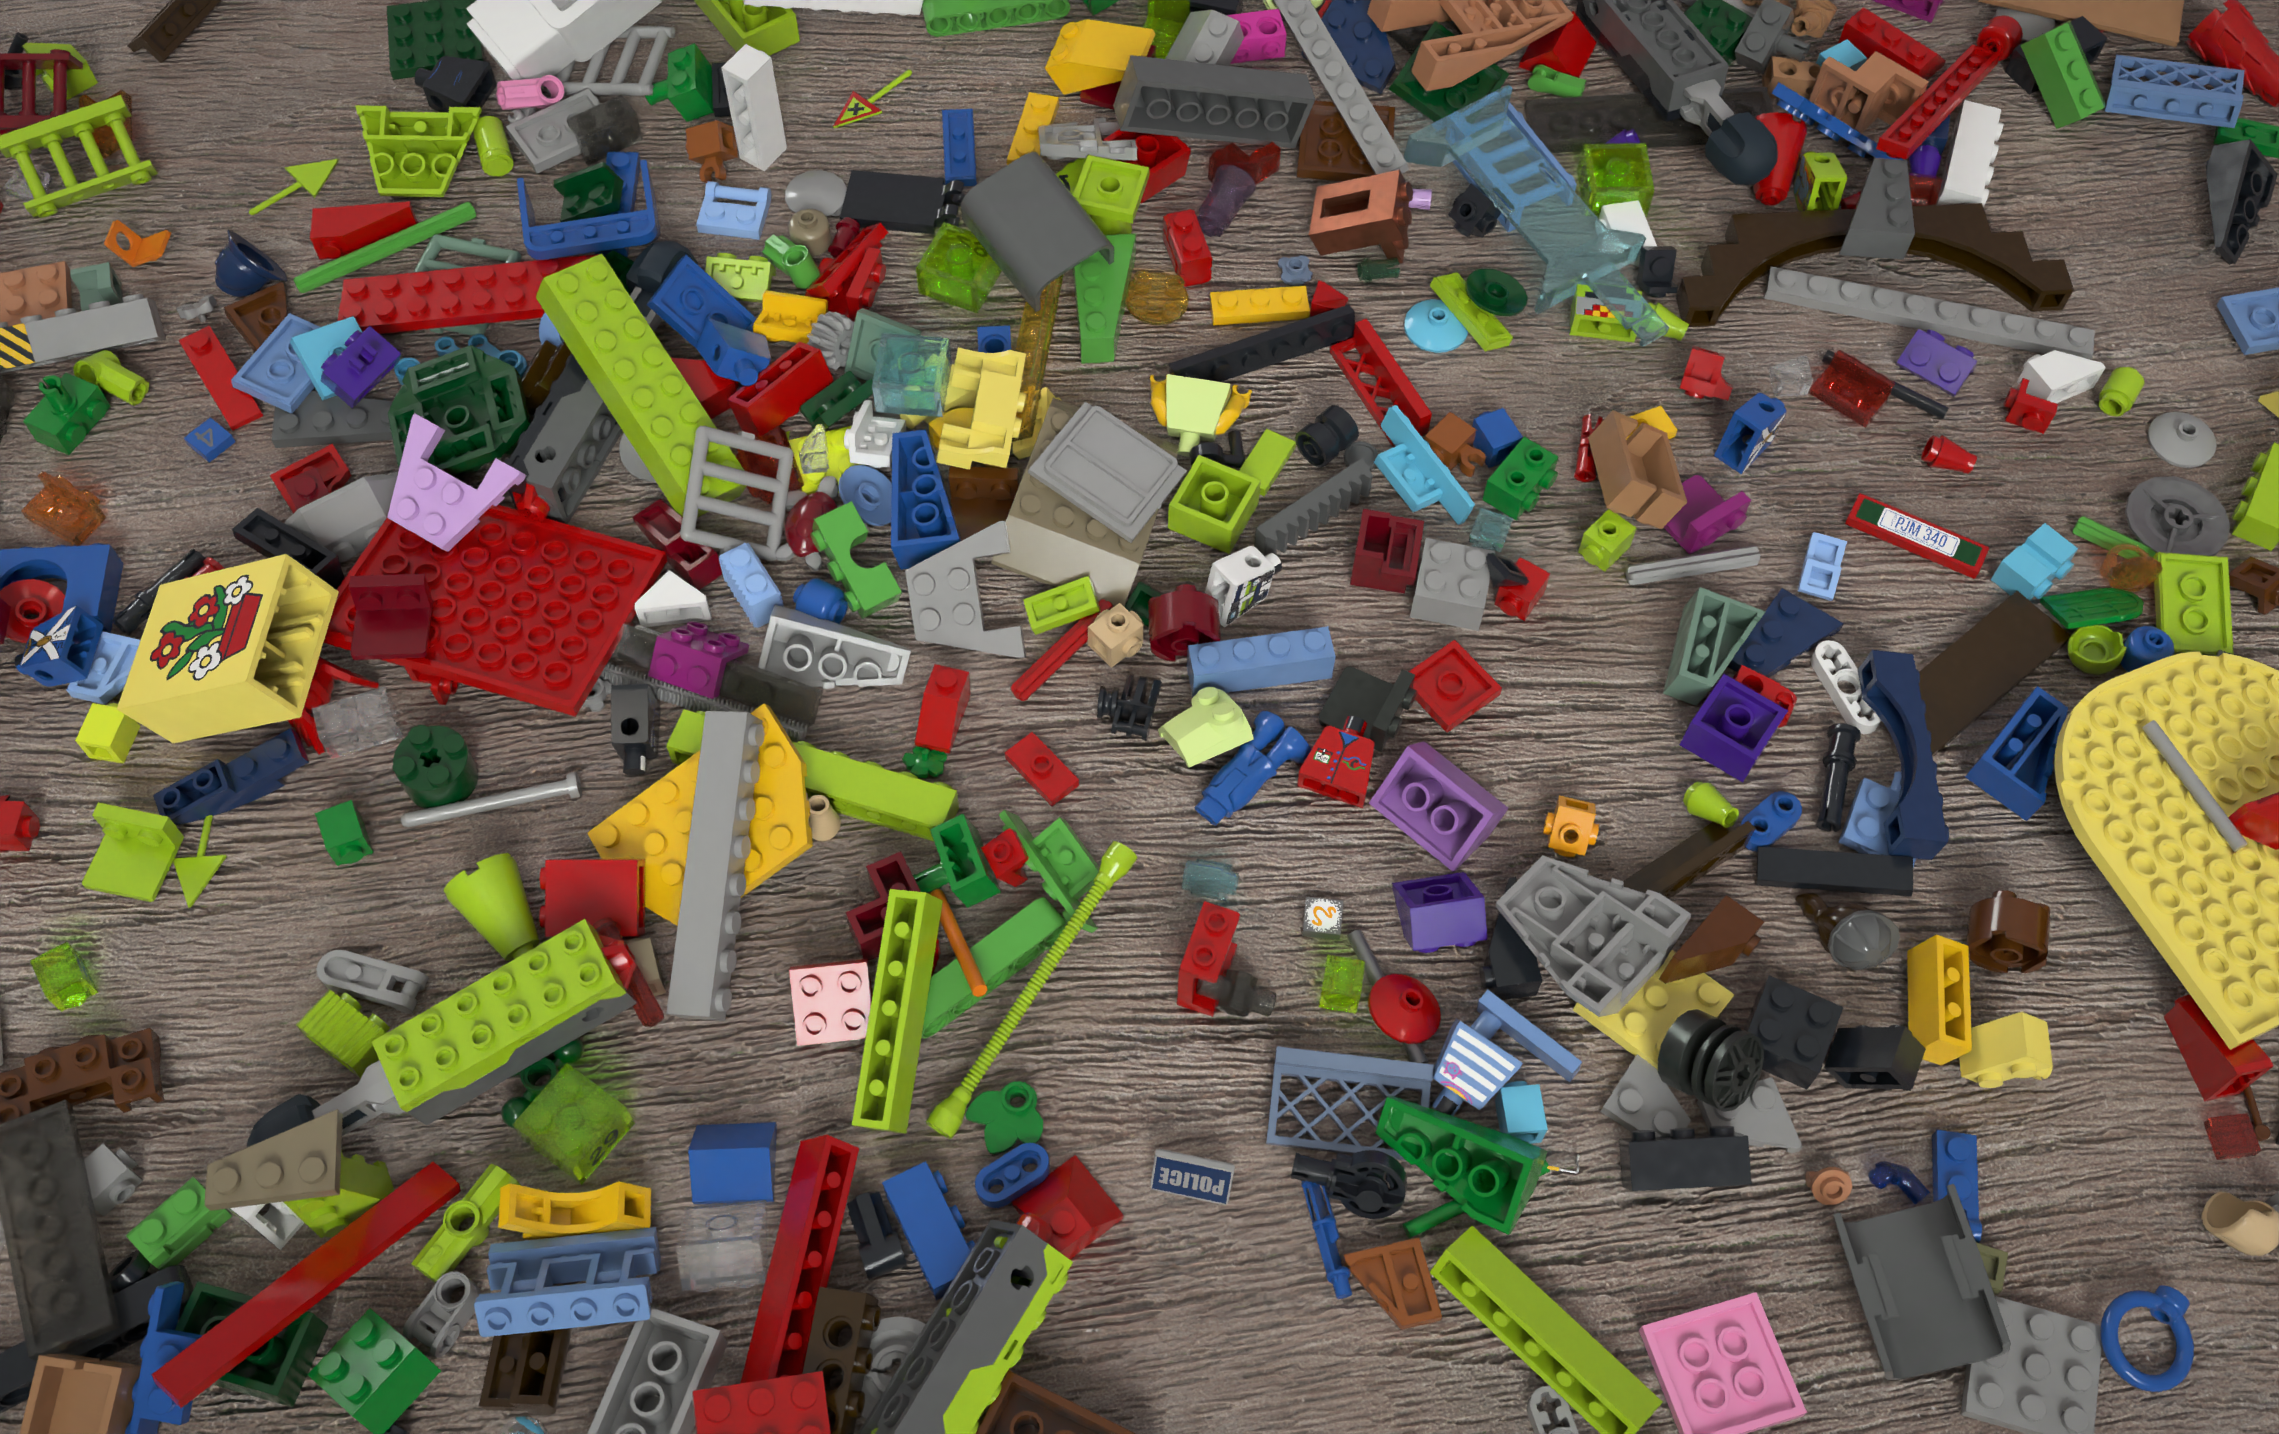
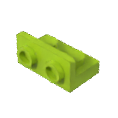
(741, 278)

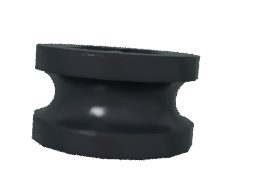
(1107, 702)

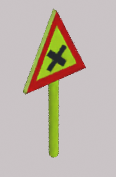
(860, 108)

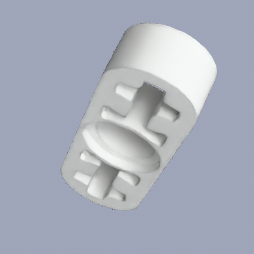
(1845, 671)

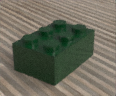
(274, 1369)

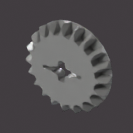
(889, 1345)

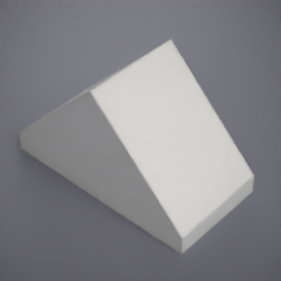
(672, 602)

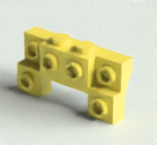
(994, 419)

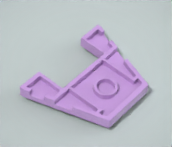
(436, 502)

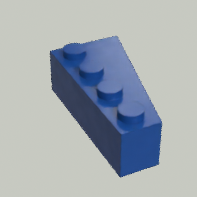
(919, 501)

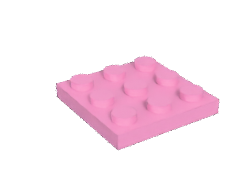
(1722, 1369)

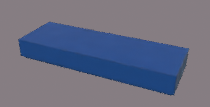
(959, 146)

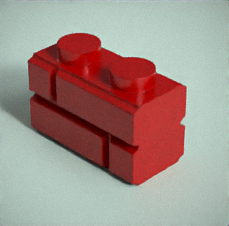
(1187, 247)

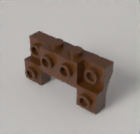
(84, 1073)

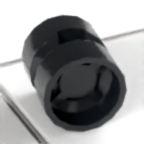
(1331, 433)

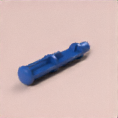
(1326, 1235)

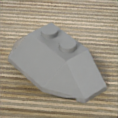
(347, 517)

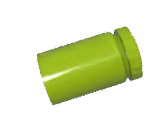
(492, 146)

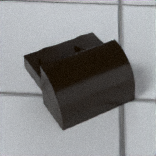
(542, 372)
(526, 1372)

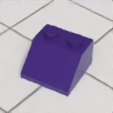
(1733, 727)
(1440, 912)

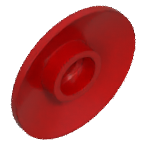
(27, 598)
(1399, 1019)

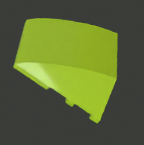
(415, 150)

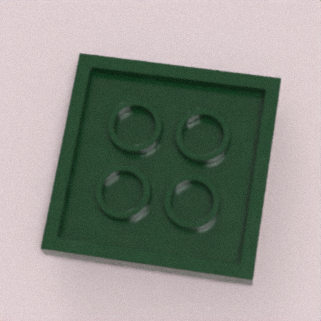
(426, 32)
(1445, 101)

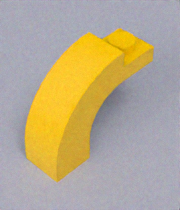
(554, 1214)

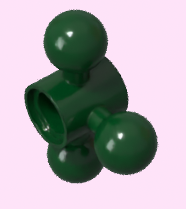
(516, 1105)

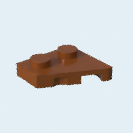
(1397, 1281)

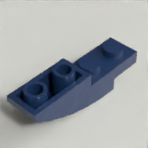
(227, 786)

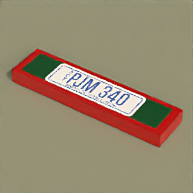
(1917, 536)

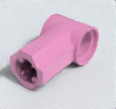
(528, 94)

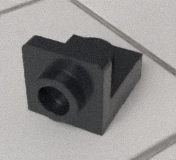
(1657, 270)

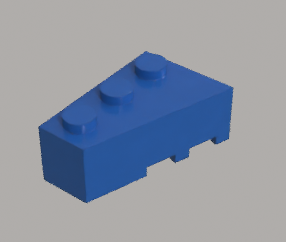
(2022, 754)

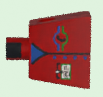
(1340, 763)

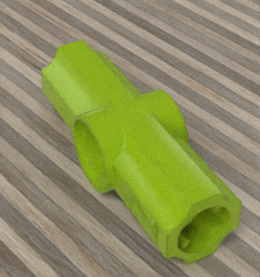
(448, 1244)

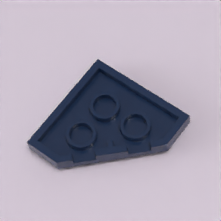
(1360, 42)

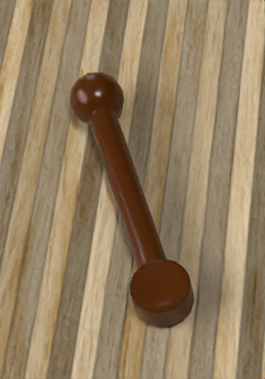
(2261, 1131)

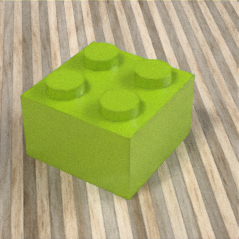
(1213, 504)

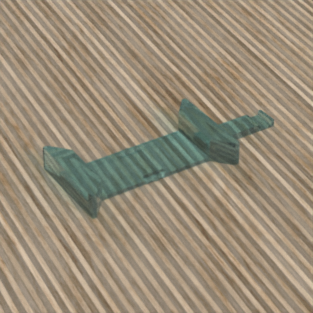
(1546, 215)

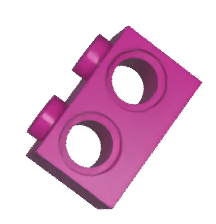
(1262, 34)

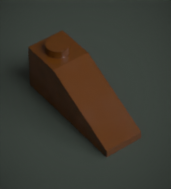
(1716, 942)

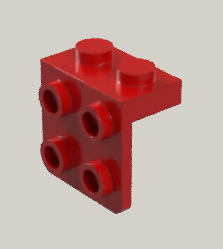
(859, 289)

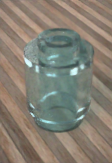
(1210, 879)

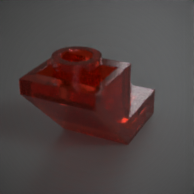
(1259, 165)

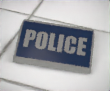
(1192, 1176)

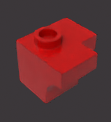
(1704, 375)

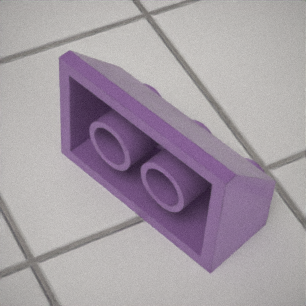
(1437, 805)

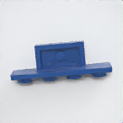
(157, 1349)

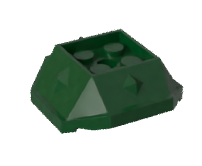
(470, 398)

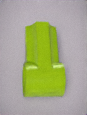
(107, 373)

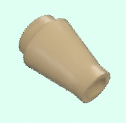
(823, 819)

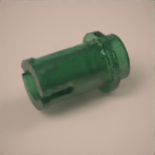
(1377, 269)

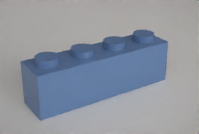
(1261, 661)

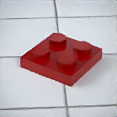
(1453, 686)

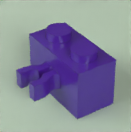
(359, 366)

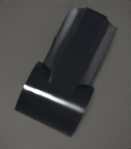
(878, 1242)

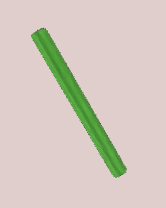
(384, 247)

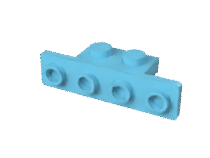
(1418, 471)

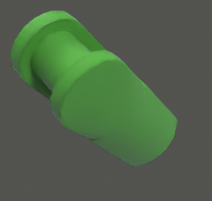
(1555, 82)

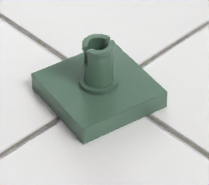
(866, 341)

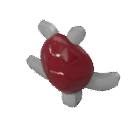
(801, 518)

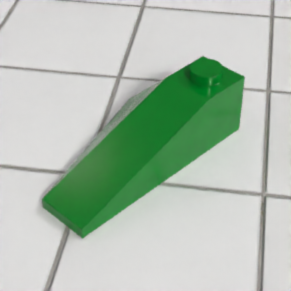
(1472, 1163)

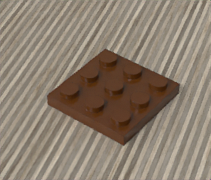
(1328, 147)

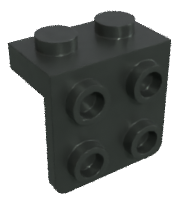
(1370, 700)

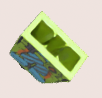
(1819, 177)

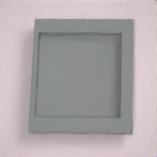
(1108, 470)

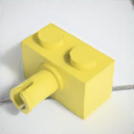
(2008, 1050)

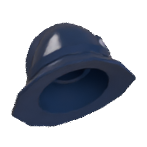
(244, 268)

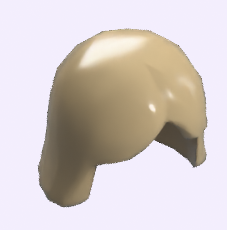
(2243, 1225)

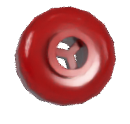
(2001, 35)

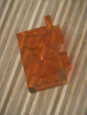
(64, 509)

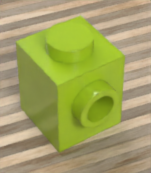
(1607, 540)

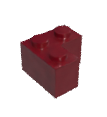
(868, 920)

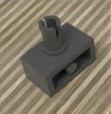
(1768, 36)

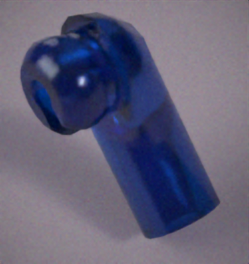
(1898, 1175)

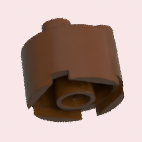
(2008, 933)

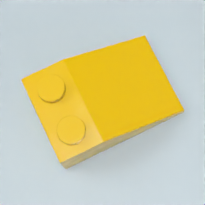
(1095, 53)

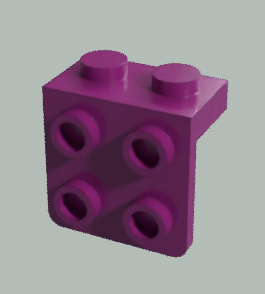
(1705, 515)
(695, 658)

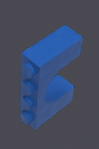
(90, 573)

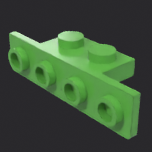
(1059, 860)

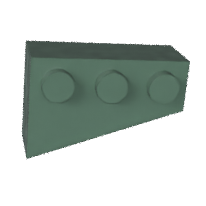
(1706, 643)

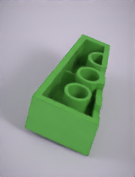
(1101, 298)

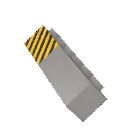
(79, 333)

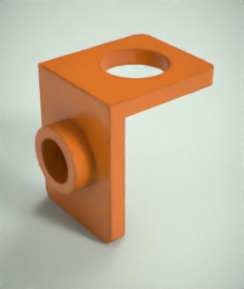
(140, 249)

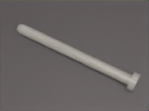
(569, 786)

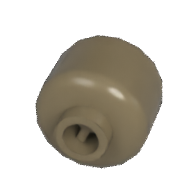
(811, 230)

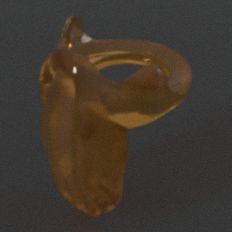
(2132, 573)

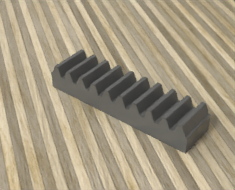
(1314, 508)

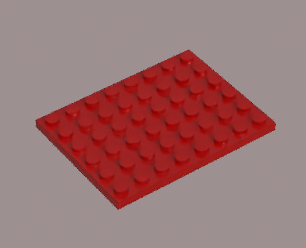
(514, 603)

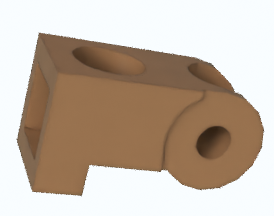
(1791, 73)

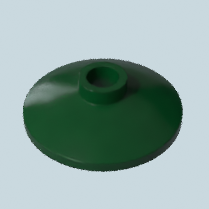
(1496, 292)

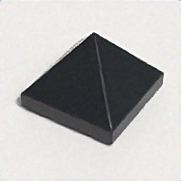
(1504, 571)

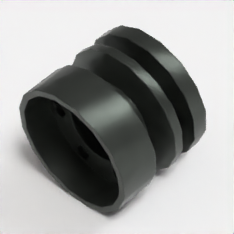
(1710, 1060)

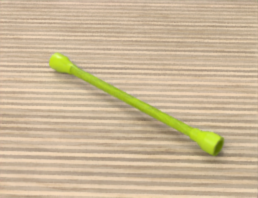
(950, 1112)

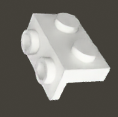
(871, 437)

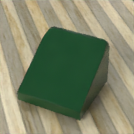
(1139, 600)

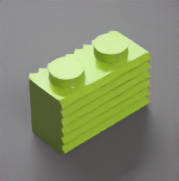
(343, 1031)

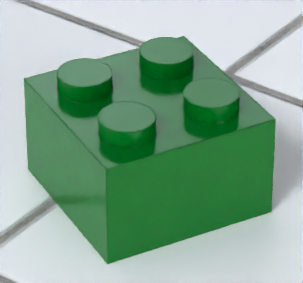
(374, 1373)

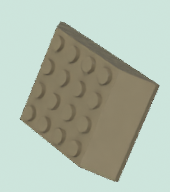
(1061, 542)

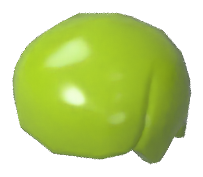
(2096, 649)

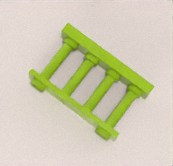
(82, 125)

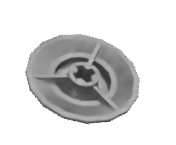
(2177, 517)

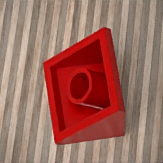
(1563, 49)

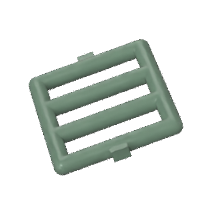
(474, 247)

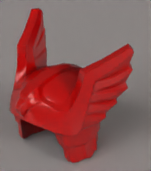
(320, 694)

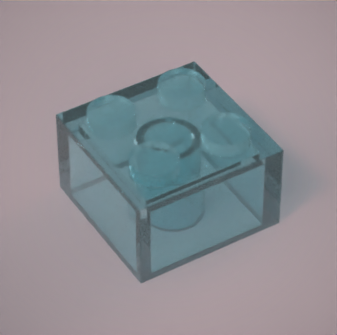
(912, 375)

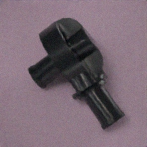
(1357, 1181)

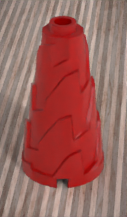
(2237, 43)

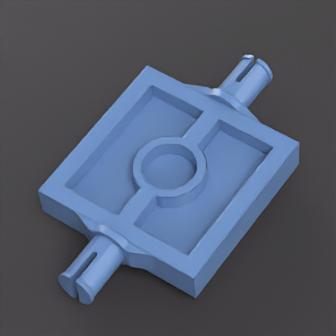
(1866, 818)

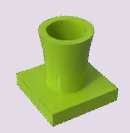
(1111, 193)

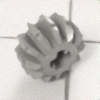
(833, 337)

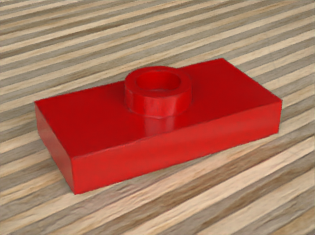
(1042, 769)

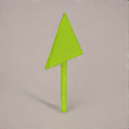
(310, 176)
(197, 871)

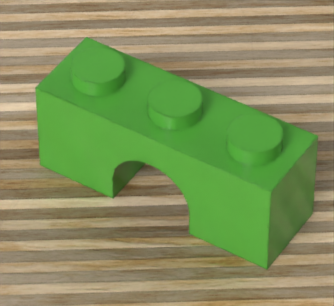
(866, 588)

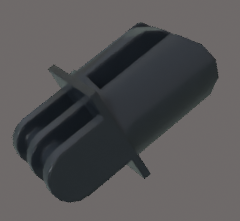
(1136, 710)

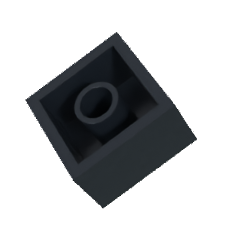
(1793, 1030)

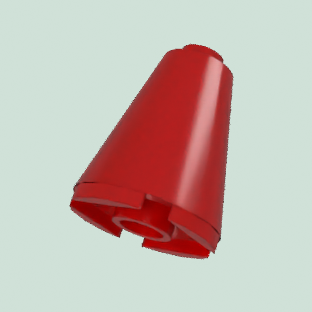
(1790, 141)

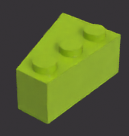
(360, 1189)

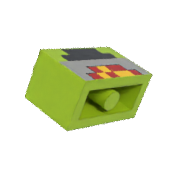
(1594, 319)

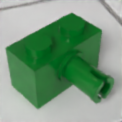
(687, 83)
(66, 412)
(960, 863)

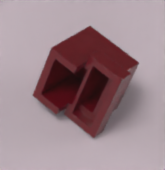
(1387, 551)

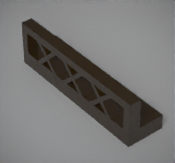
(171, 26)
(1691, 859)

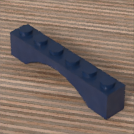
(1892, 690)

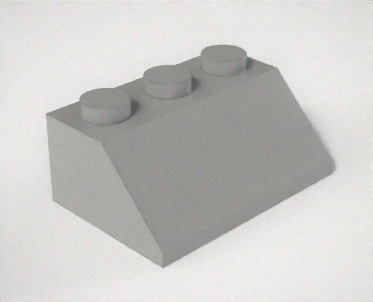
(1207, 39)

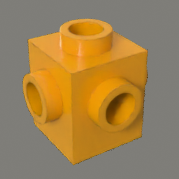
(1571, 827)

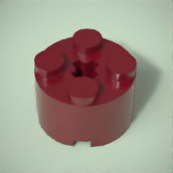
(1182, 620)

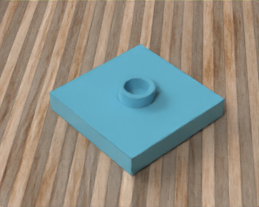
(318, 345)

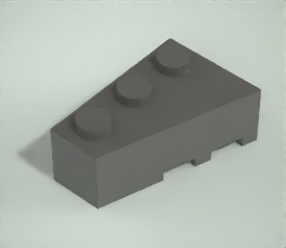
(1883, 214)

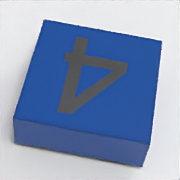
(209, 439)

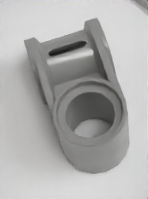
(441, 1315)

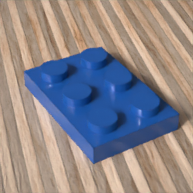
(692, 297)

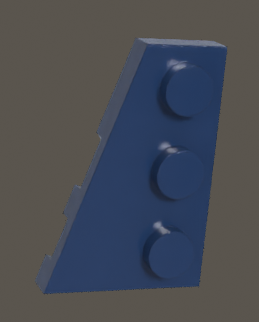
(1783, 634)

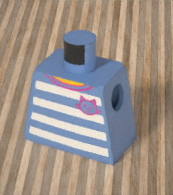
(1470, 1069)

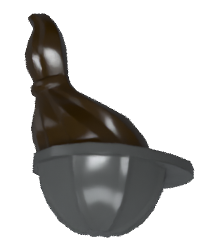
(1851, 932)

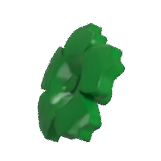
(925, 762)

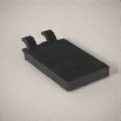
(902, 201)

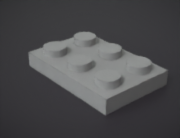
(545, 135)

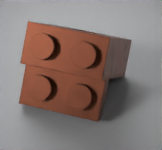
(1363, 215)

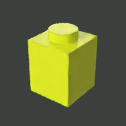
(107, 733)

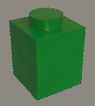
(344, 833)

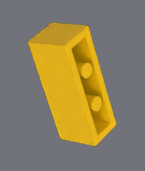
(1940, 998)

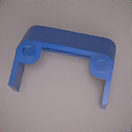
(590, 234)

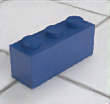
(929, 1224)

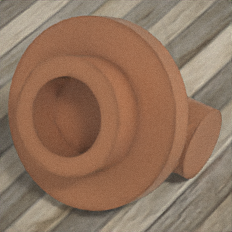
(1829, 1185)

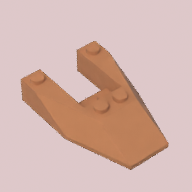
(1488, 27)

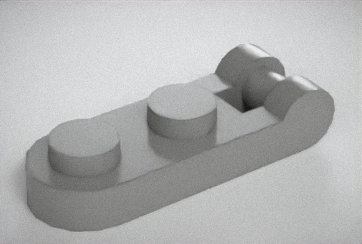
(371, 979)

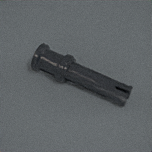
(1839, 762)

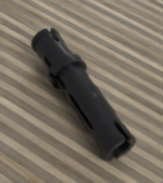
(140, 608)

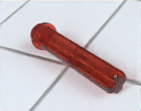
(647, 1005)

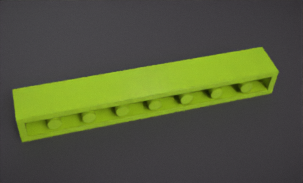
(851, 786)

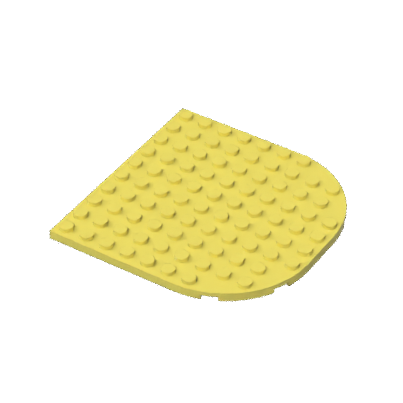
(2171, 867)

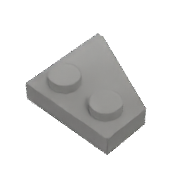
(1645, 1101)
(1759, 1117)

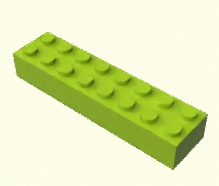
(634, 377)

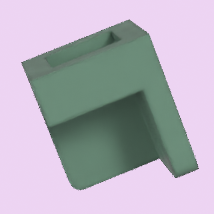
(97, 284)

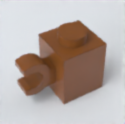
(711, 146)
(1453, 444)

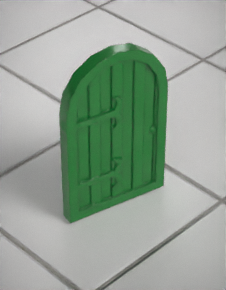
(2093, 607)

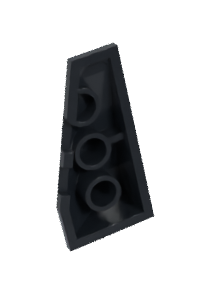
(2238, 187)

